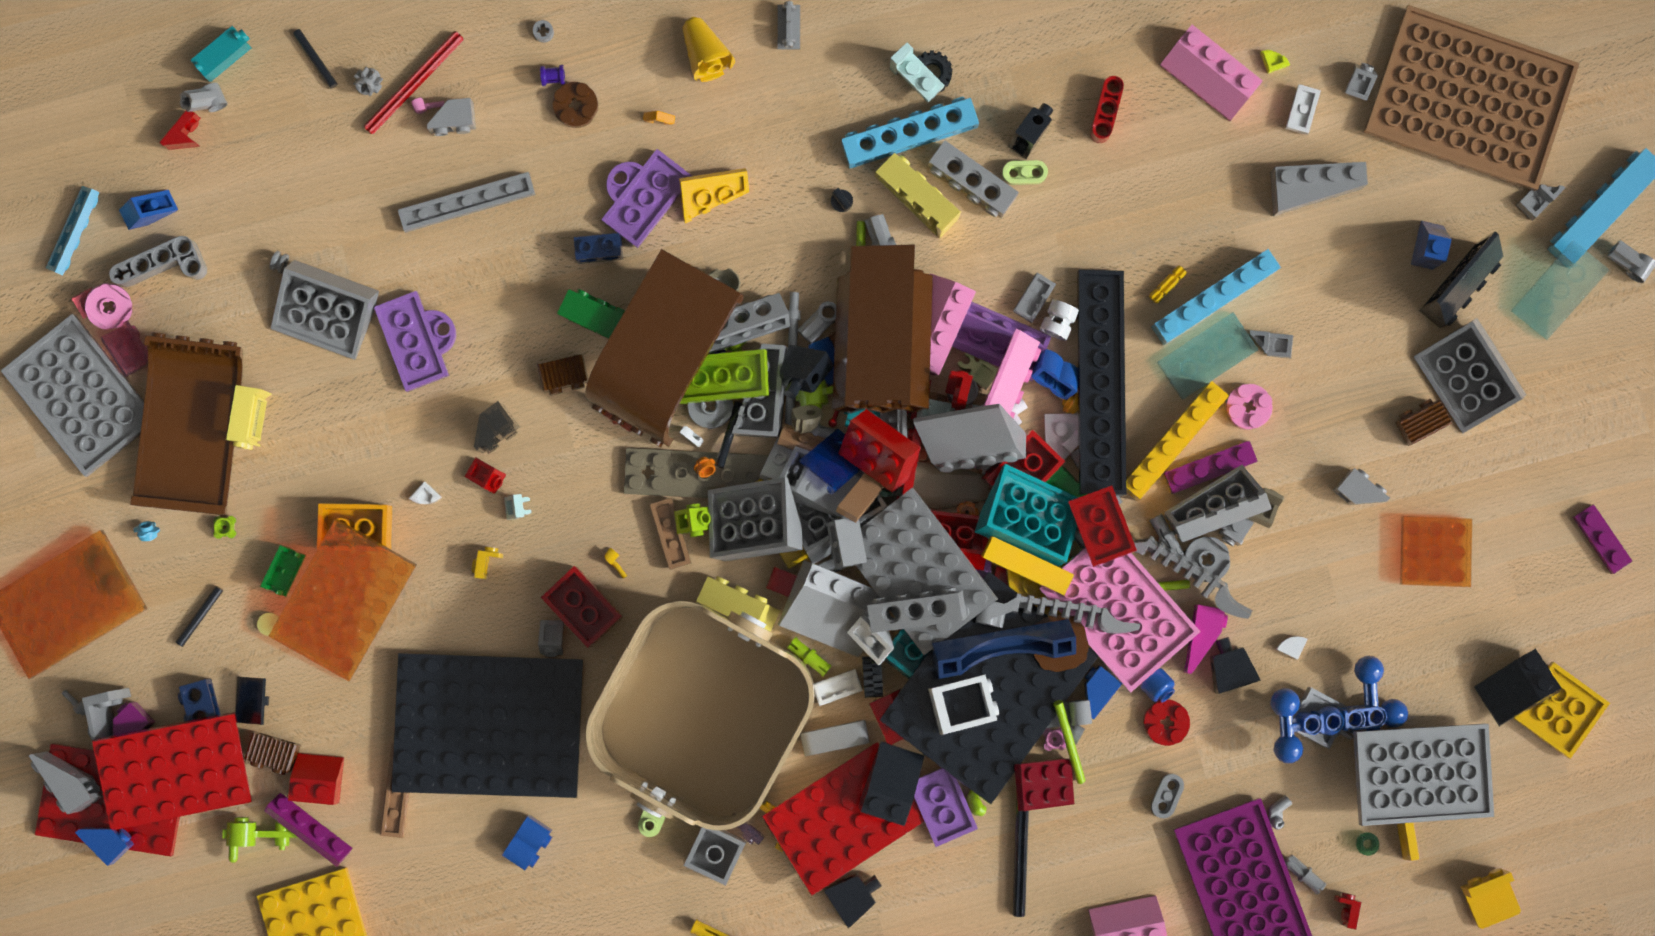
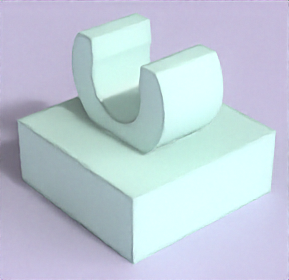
(514, 506)

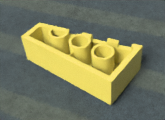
(918, 195)

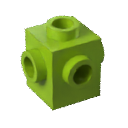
(697, 518)

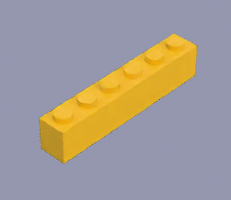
(1174, 440)

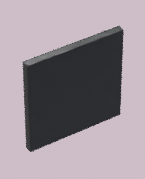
(251, 700)

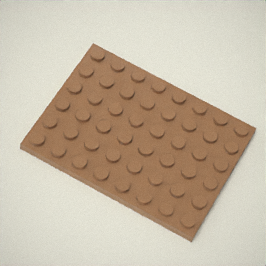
(1471, 98)

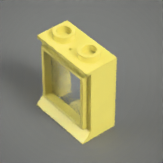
(247, 417)

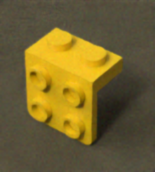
(1491, 898)

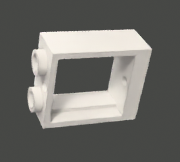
(940, 708)

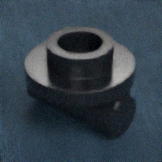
(841, 200)

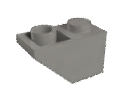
(453, 116)
(1357, 489)

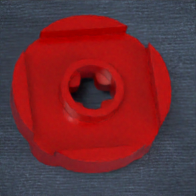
(1156, 730)

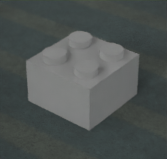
(715, 854)

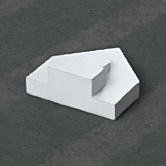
(1062, 432)

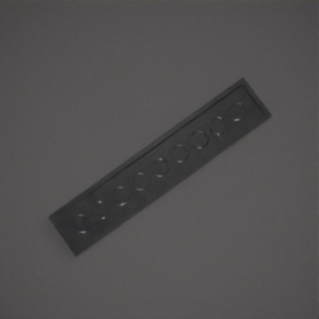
(1101, 381)

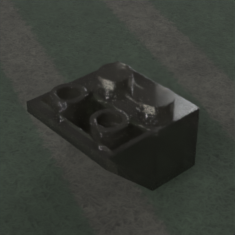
(494, 426)

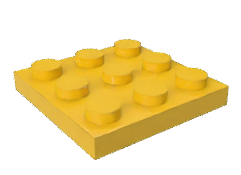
(1567, 716)

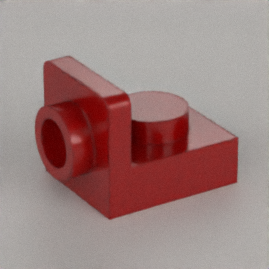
(485, 475)
(1351, 913)

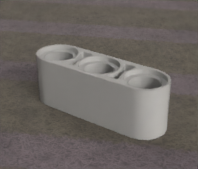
(834, 738)

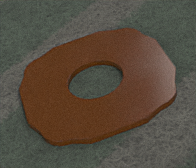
(1066, 662)

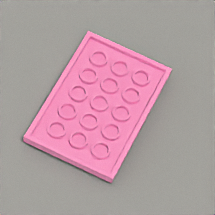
(1129, 597)

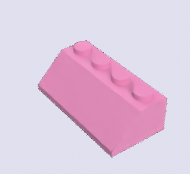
(1211, 72)
(949, 309)
(1013, 371)

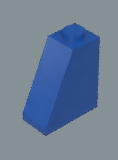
(1431, 246)

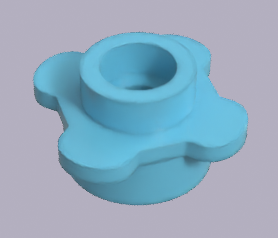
(146, 531)

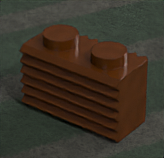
(563, 374)
(1423, 422)
(272, 753)

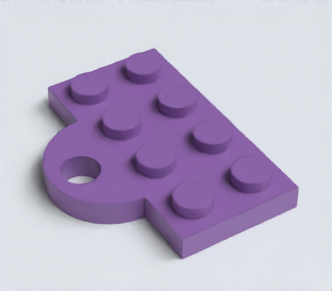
(643, 196)
(415, 339)

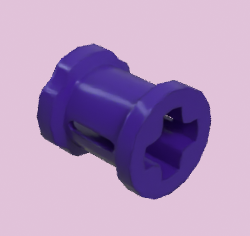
(552, 75)

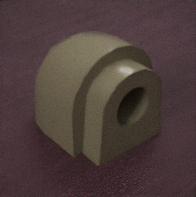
(805, 418)

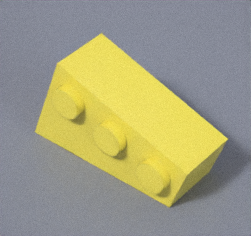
(724, 599)

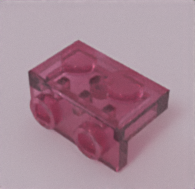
(126, 348)

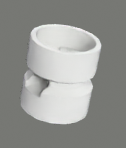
(1059, 311)

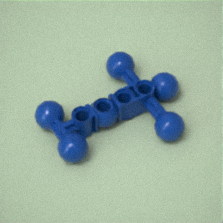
(1286, 703)

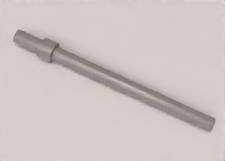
(794, 316)

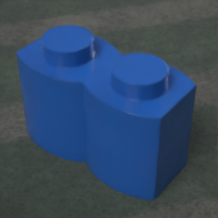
(1056, 374)
(527, 842)

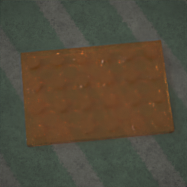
(342, 600)
(67, 604)

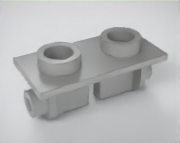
(788, 26)

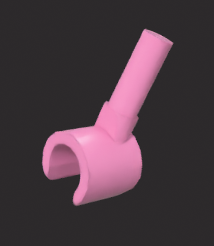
(420, 107)

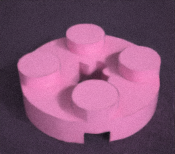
(109, 319)
(1261, 402)

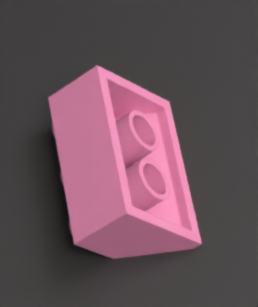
(1129, 918)

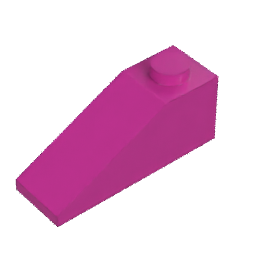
(1210, 623)

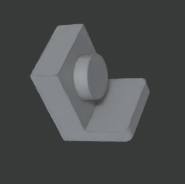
(1361, 81)
(1236, 532)
(551, 637)

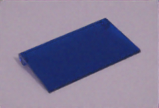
(828, 464)

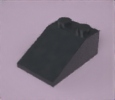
(1518, 687)
(891, 783)

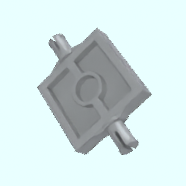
(1314, 701)

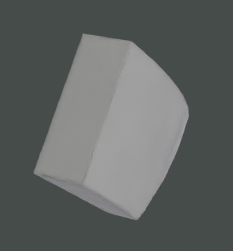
(1536, 201)
(1274, 344)

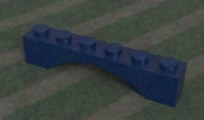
(1046, 639)

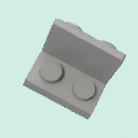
(100, 713)

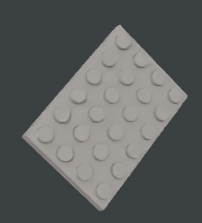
(78, 394)
(914, 554)
(1423, 774)

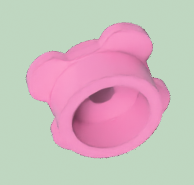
(1049, 743)

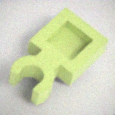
(982, 372)

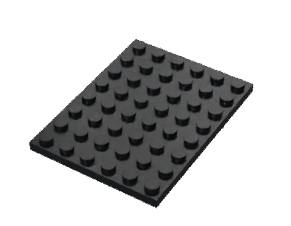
(1024, 694)
(487, 725)

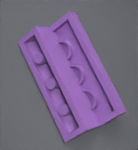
(989, 333)

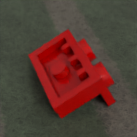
(959, 386)

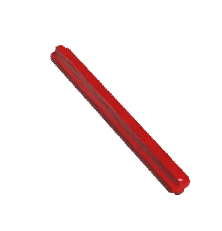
(413, 82)

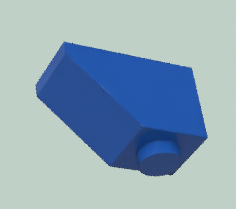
(147, 209)
(1099, 688)
(106, 842)

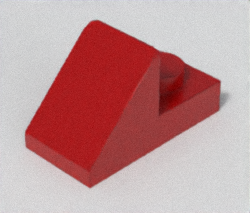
(177, 135)

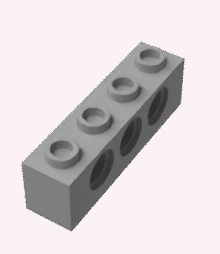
(968, 167)
(758, 320)
(882, 621)

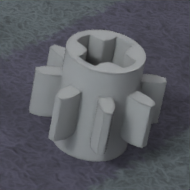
(368, 81)

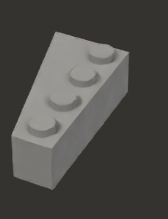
(1310, 184)
(764, 414)
(1218, 505)

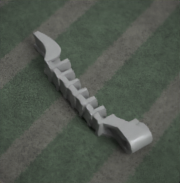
(1223, 597)
(995, 613)

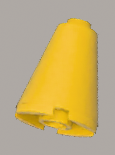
(705, 51)

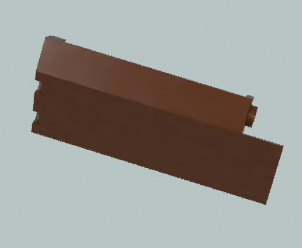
(882, 332)

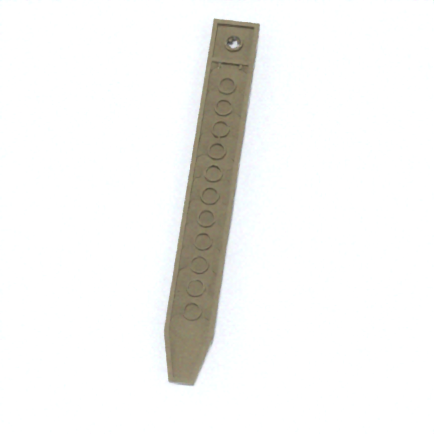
(677, 478)

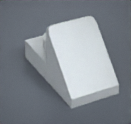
(876, 645)

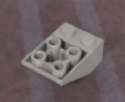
(809, 489)
(69, 784)

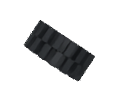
(940, 61)
(872, 678)

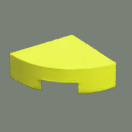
(1273, 61)

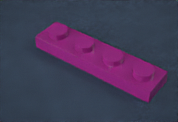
(1210, 467)
(308, 829)

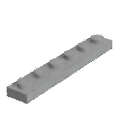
(466, 202)

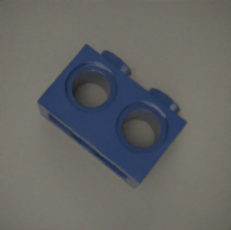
(598, 248)
(206, 702)

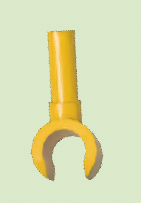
(610, 556)

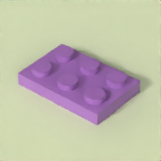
(943, 807)

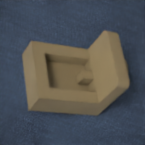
(1266, 518)

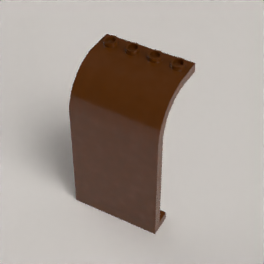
(659, 346)
(185, 425)

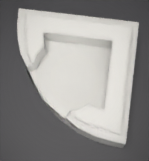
(691, 436)
(425, 495)
(1292, 646)

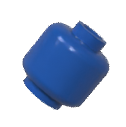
(1158, 686)

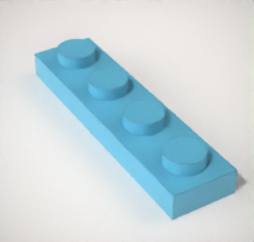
(75, 224)

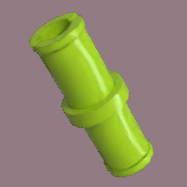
(809, 656)

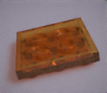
(1436, 551)

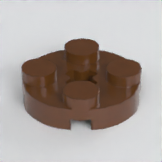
(563, 98)

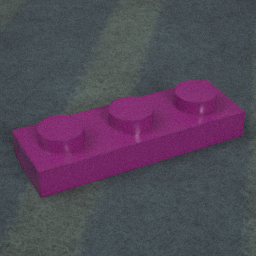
(1602, 539)

